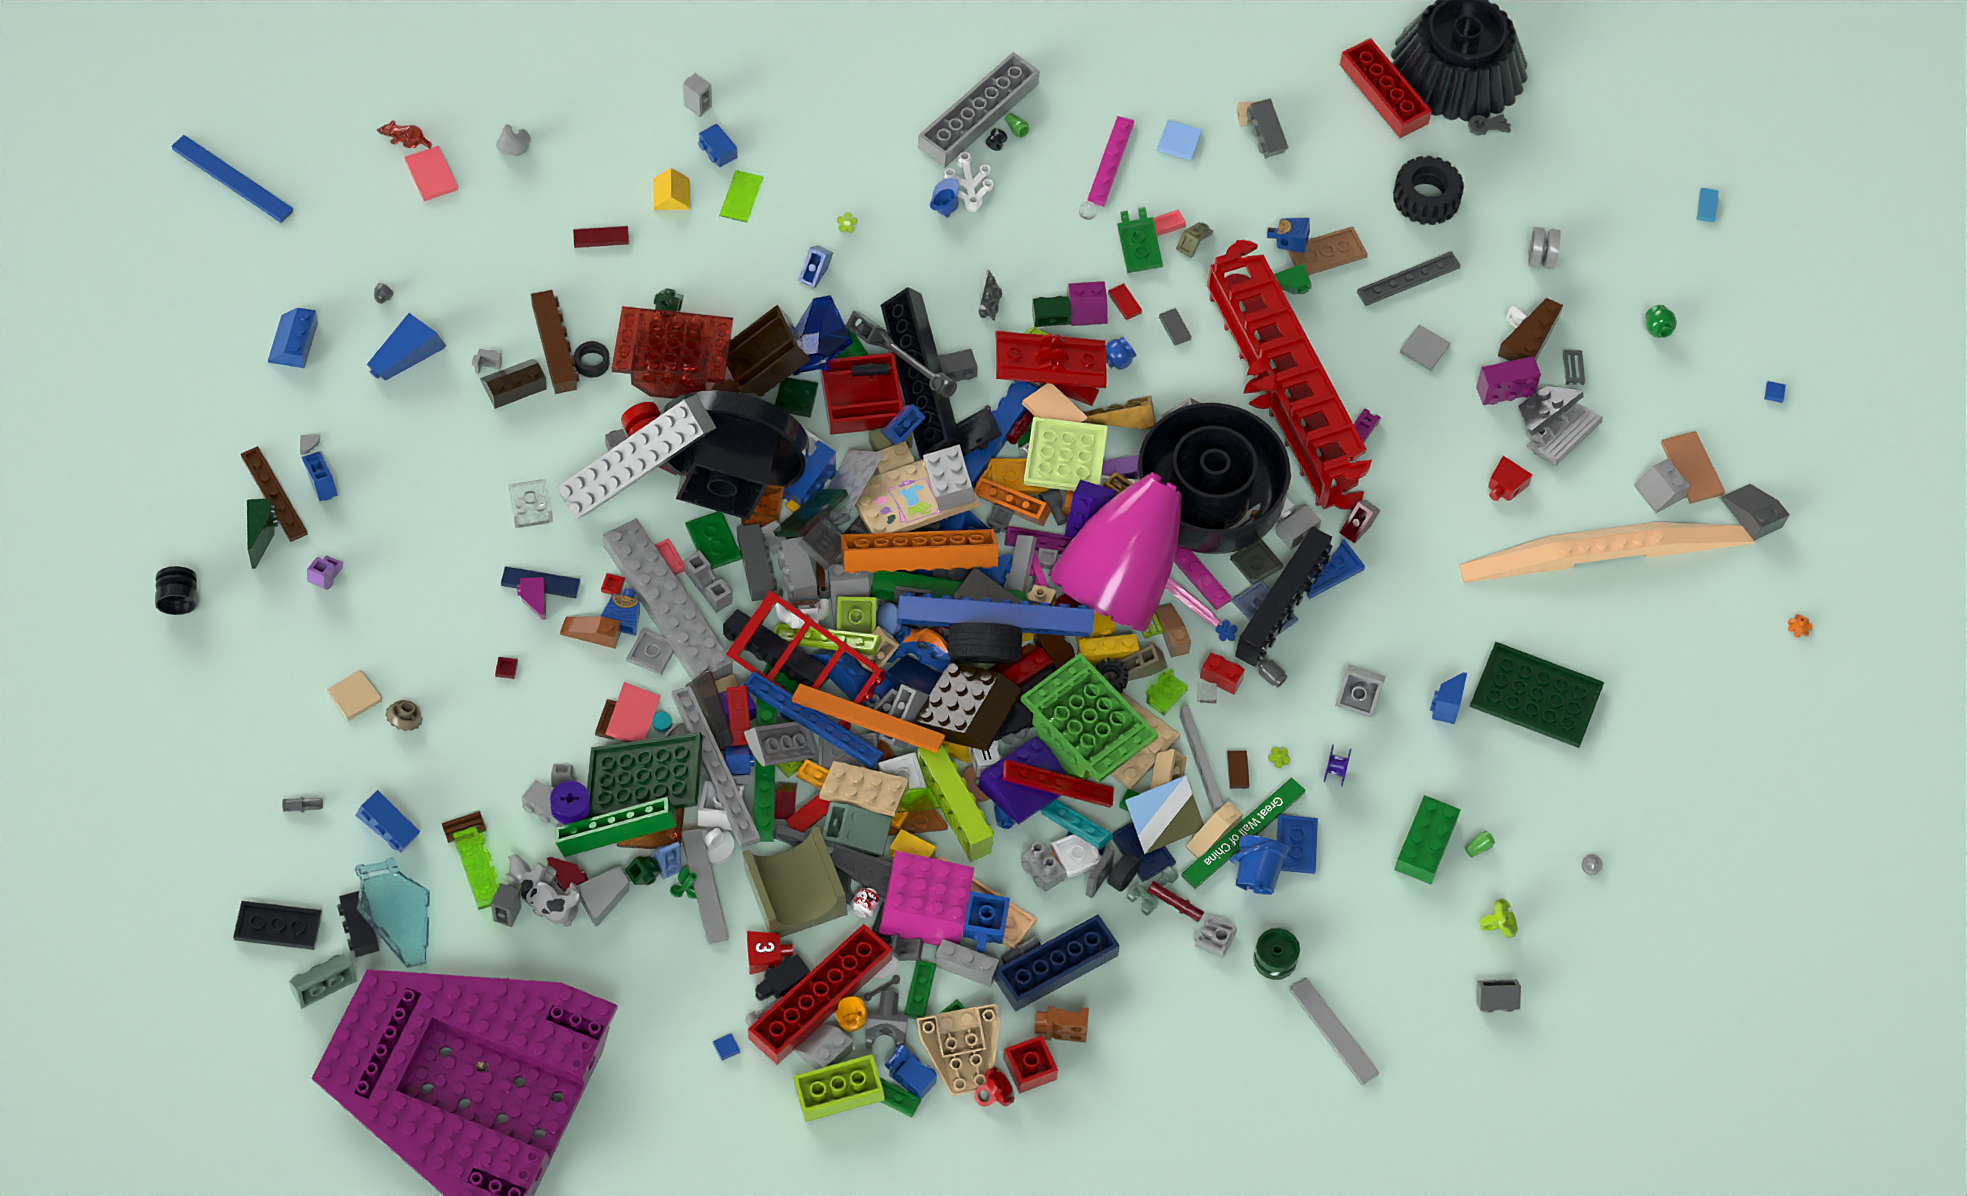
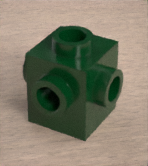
(668, 300)
(643, 870)

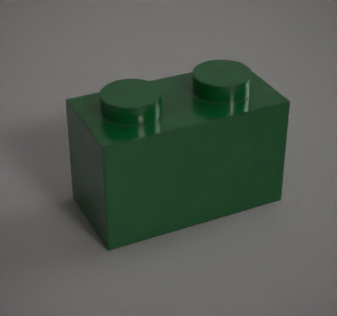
(1051, 311)

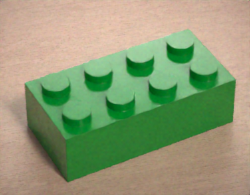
(1427, 839)

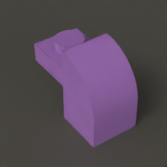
(323, 571)

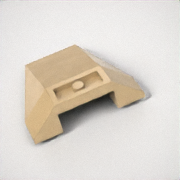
(961, 1045)

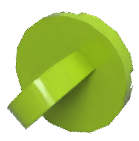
(1500, 919)

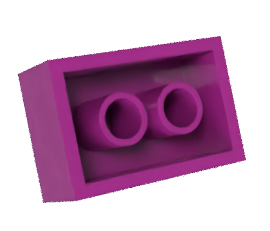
(1508, 381)

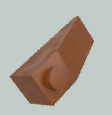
(593, 630)

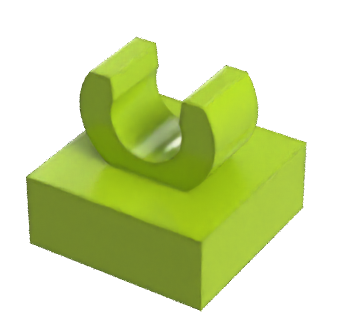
(789, 769)

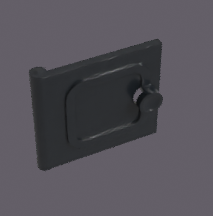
(977, 427)

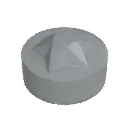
(1591, 864)

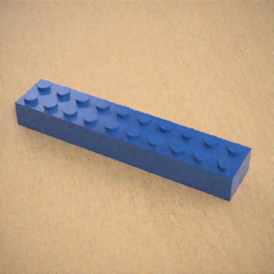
(1028, 617)

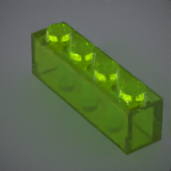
(476, 866)

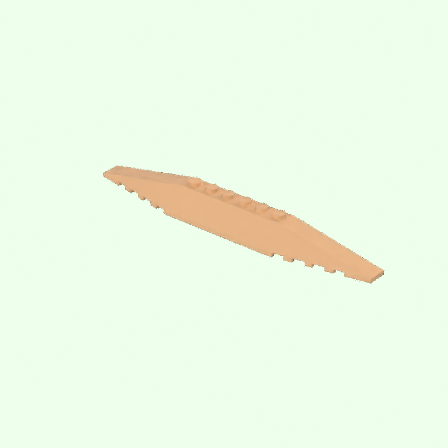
(1568, 549)

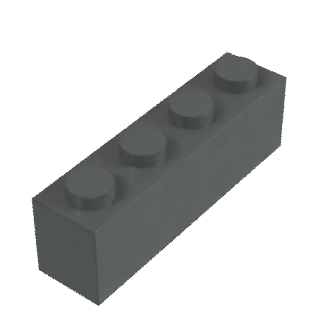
(755, 561)

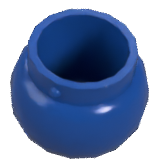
(1119, 353)

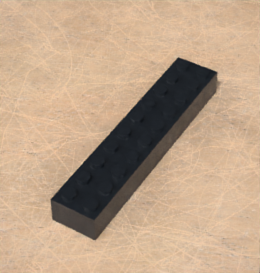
(911, 331)

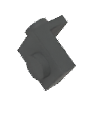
(1000, 519)
(907, 948)

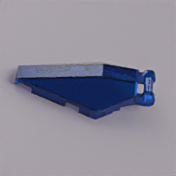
(822, 334)

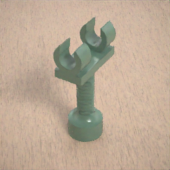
(1169, 875)

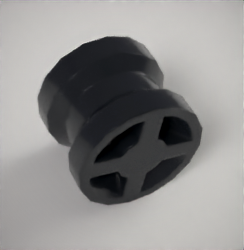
(996, 139)

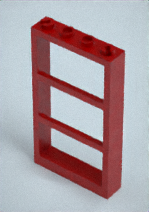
(757, 620)

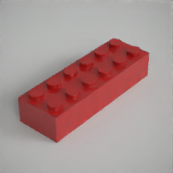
(1385, 88)

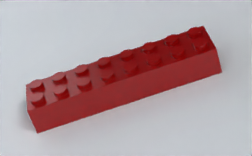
(819, 994)

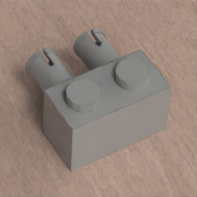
(1043, 867)

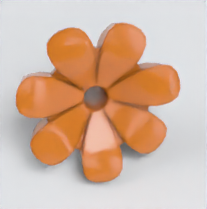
(1800, 625)

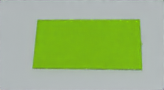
(741, 196)
(918, 800)

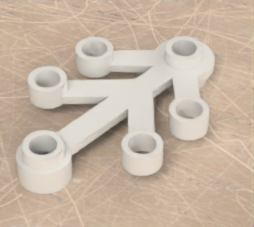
(970, 184)

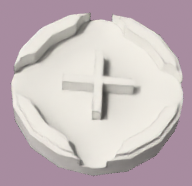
(718, 844)

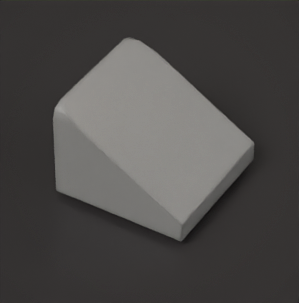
(561, 773)

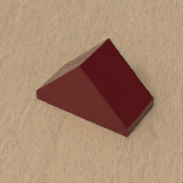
(785, 800)

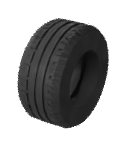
(985, 643)

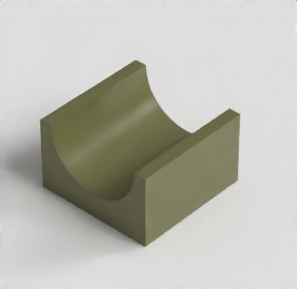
(796, 886)

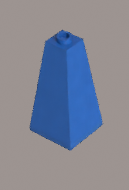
(404, 348)

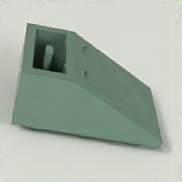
(856, 829)

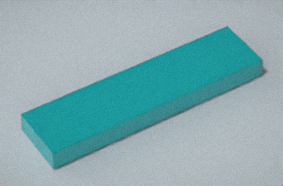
(1077, 824)

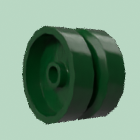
(1276, 954)

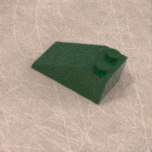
(260, 528)

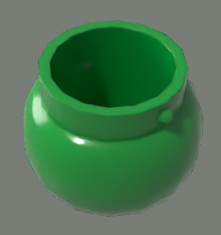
(1660, 321)

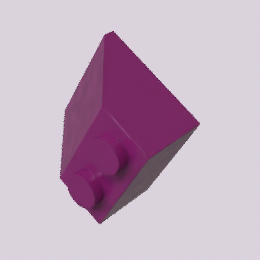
(1088, 303)

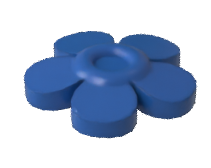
(1226, 631)

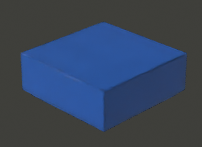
(1774, 391)
(726, 1047)

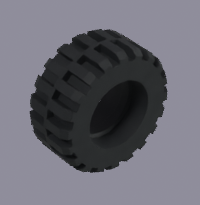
(1431, 172)

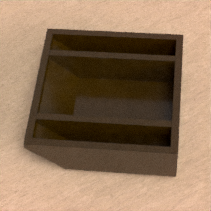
(766, 353)
(969, 705)

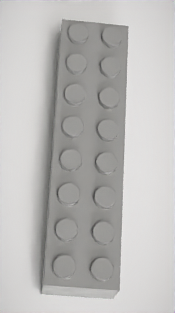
(978, 109)

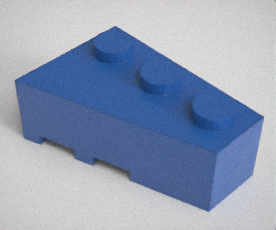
(818, 470)
(387, 821)

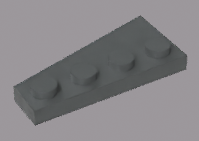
(863, 868)

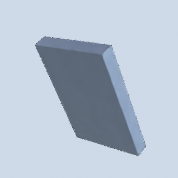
(1251, 599)

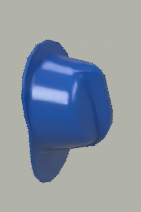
(945, 197)

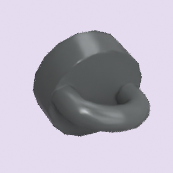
(382, 291)

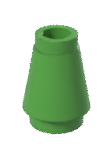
(1017, 125)
(1480, 843)

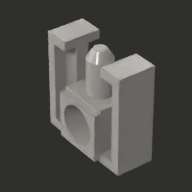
(1223, 929)

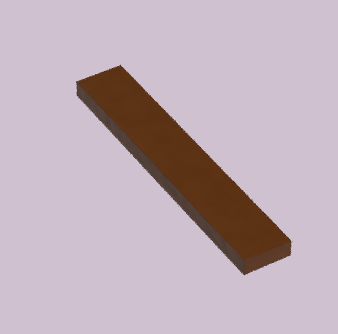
(272, 489)

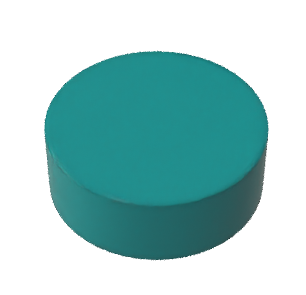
(662, 722)

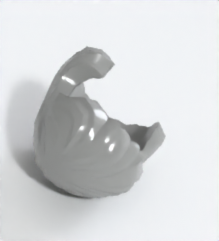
(513, 143)

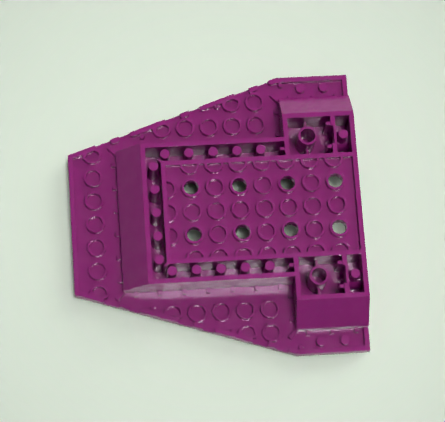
(517, 1027)

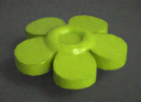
(847, 222)
(1279, 756)

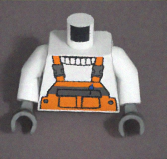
(815, 609)

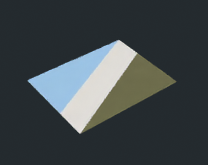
(1165, 814)

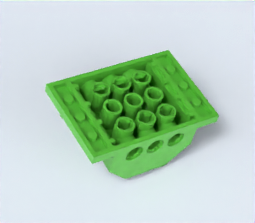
(1086, 720)

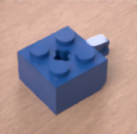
(990, 928)

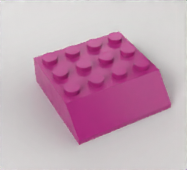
(926, 899)

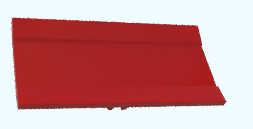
(1051, 359)

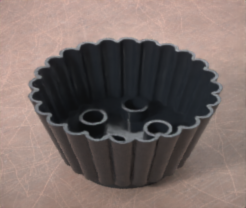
(1462, 58)

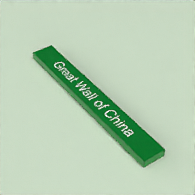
(1251, 825)

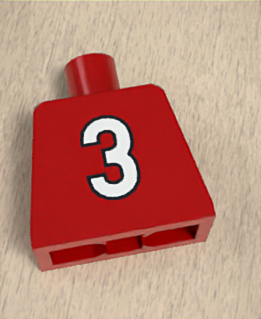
(765, 951)

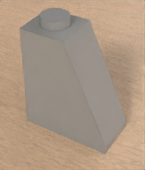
(603, 893)

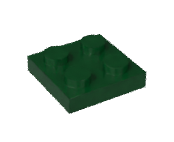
(797, 396)

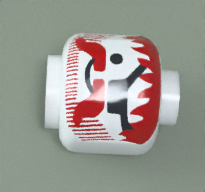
(865, 903)

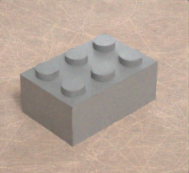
(949, 478)
(797, 571)

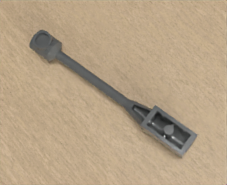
(877, 336)

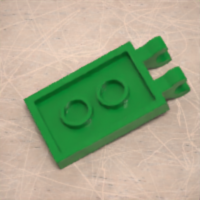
(1139, 242)

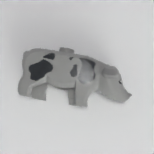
(541, 893)

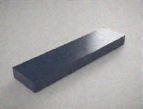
(555, 584)

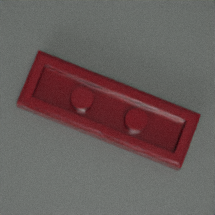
(601, 236)

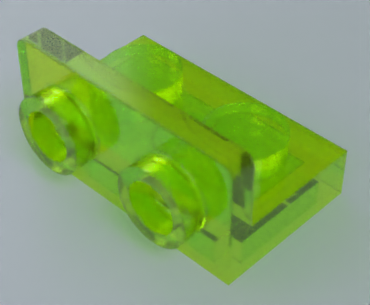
(1165, 692)

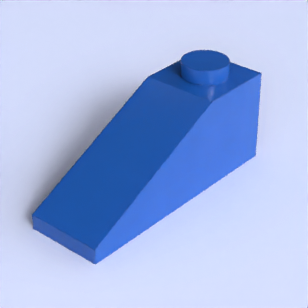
(319, 476)

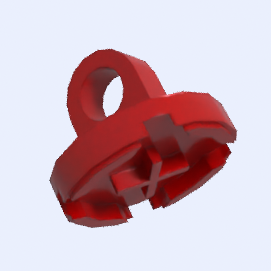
(998, 1088)

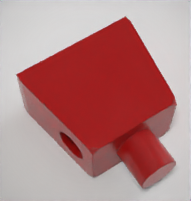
(1508, 480)

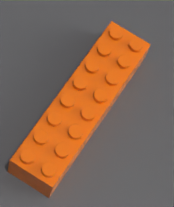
(919, 550)

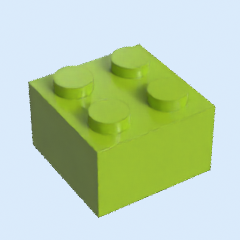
(856, 614)

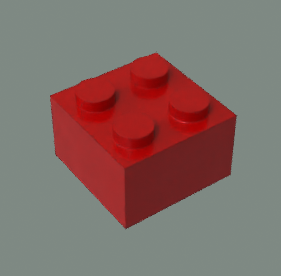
(1030, 1064)

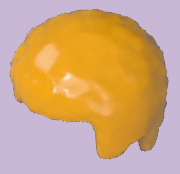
(851, 1013)

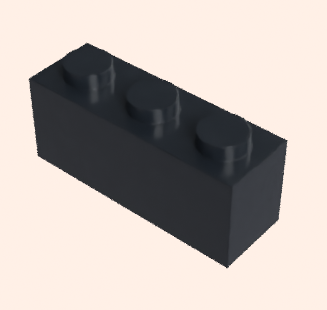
(362, 935)

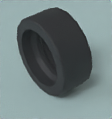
(591, 347)
(1124, 872)

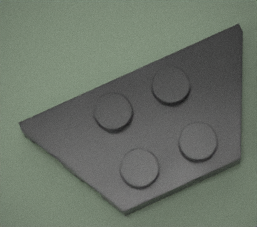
(1547, 405)

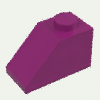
(533, 594)

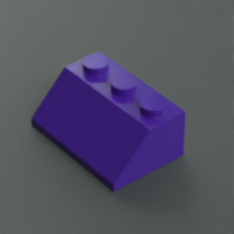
(1085, 503)

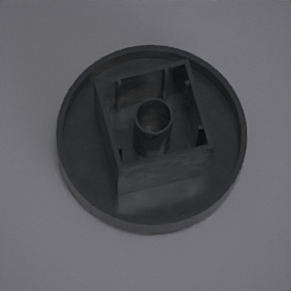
(745, 453)

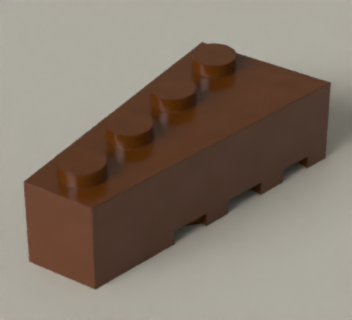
(1532, 333)

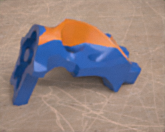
(935, 646)

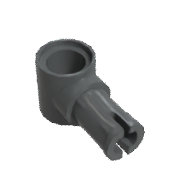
(1054, 500)

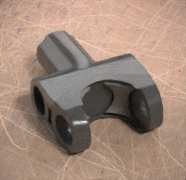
(886, 1021)

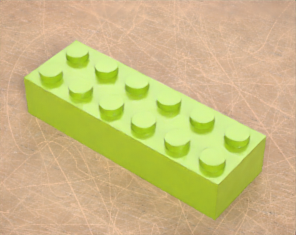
(956, 802)

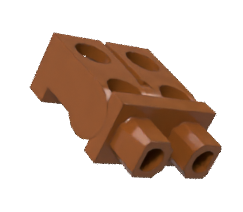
(1062, 1024)

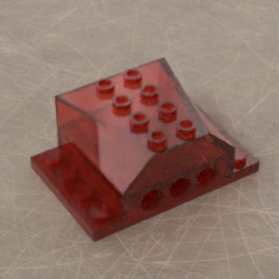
(671, 350)

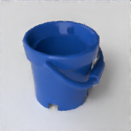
(1259, 863)

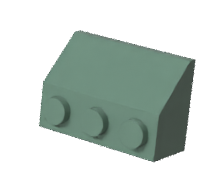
(323, 980)

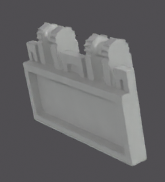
(1564, 433)

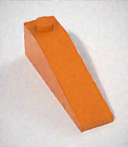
(1022, 504)

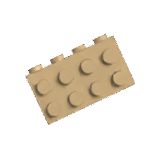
(864, 788)

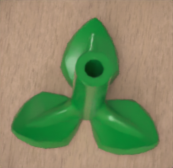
(686, 880)

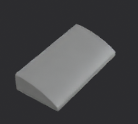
(781, 743)

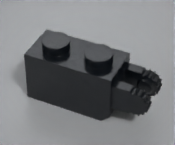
(782, 979)

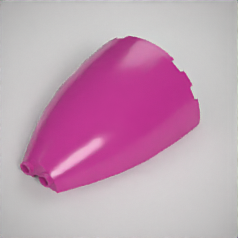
(1124, 553)

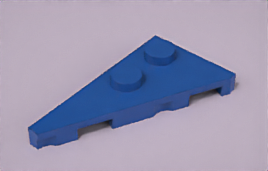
(1342, 565)

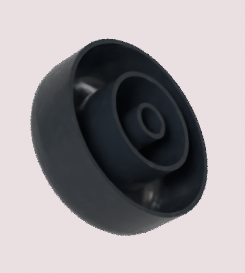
(1222, 468)

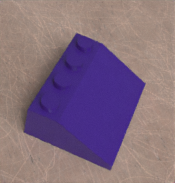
(1015, 799)

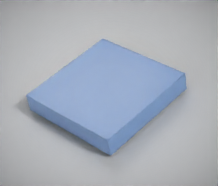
(1179, 140)

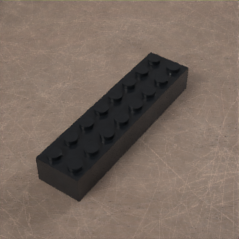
(1284, 596)

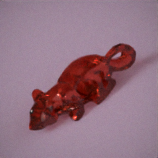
(409, 135)

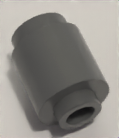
(1272, 673)

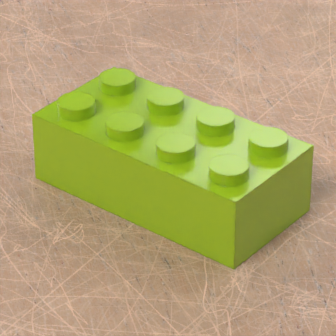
(838, 1088)

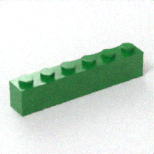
(615, 827)

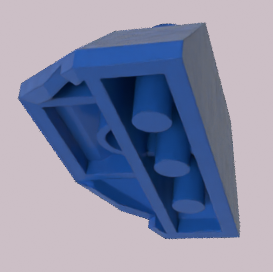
(846, 674)

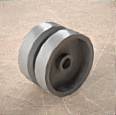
(1545, 249)

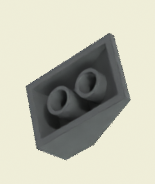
(1756, 510)

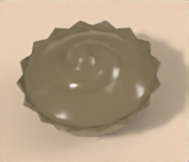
(404, 715)

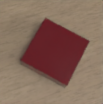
(506, 667)

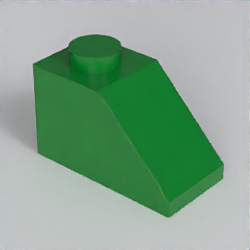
(1294, 280)

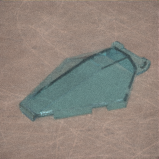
(395, 910)

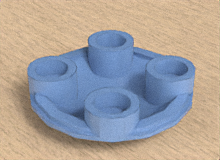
(887, 617)

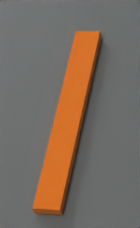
(868, 718)

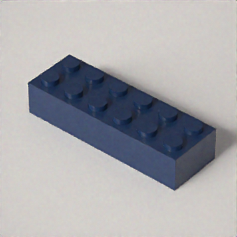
(1056, 962)

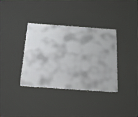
(854, 476)

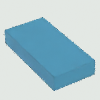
(1707, 205)

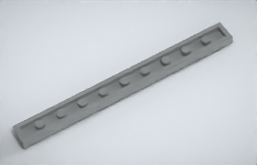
(716, 768)

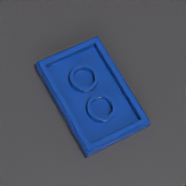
(1301, 837)

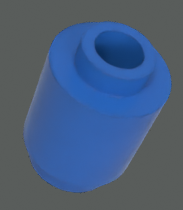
(1003, 819)

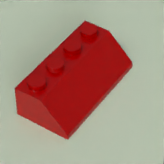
(1031, 663)

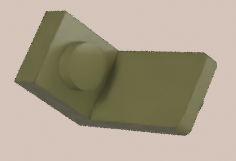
(1191, 238)

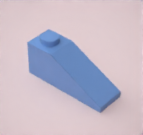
(668, 859)

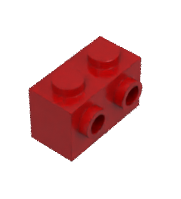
(1223, 672)

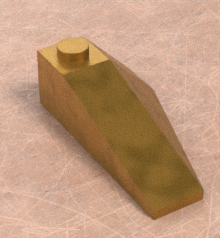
(1135, 414)

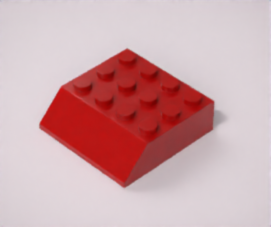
(860, 401)

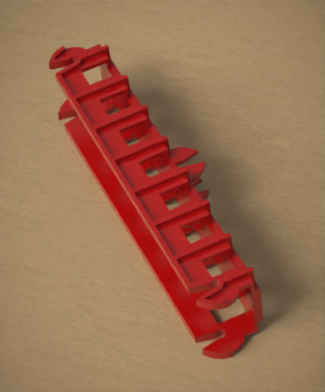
(1296, 370)

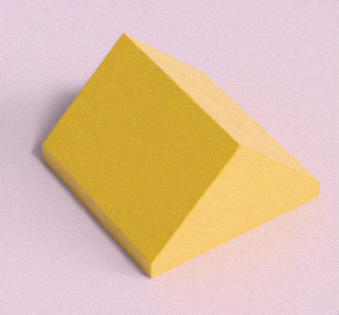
(671, 191)

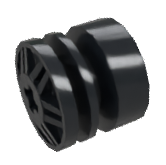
(176, 590)

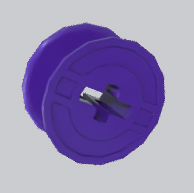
(1337, 765)
(570, 792)

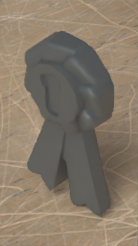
(1480, 125)

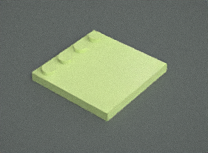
(1064, 453)

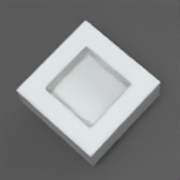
(1515, 316)

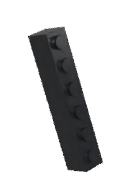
(769, 648)

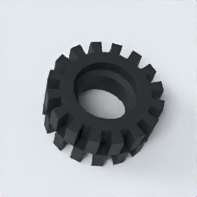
(1118, 668)

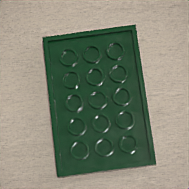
(1537, 694)
(644, 772)

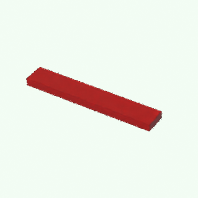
(1058, 783)

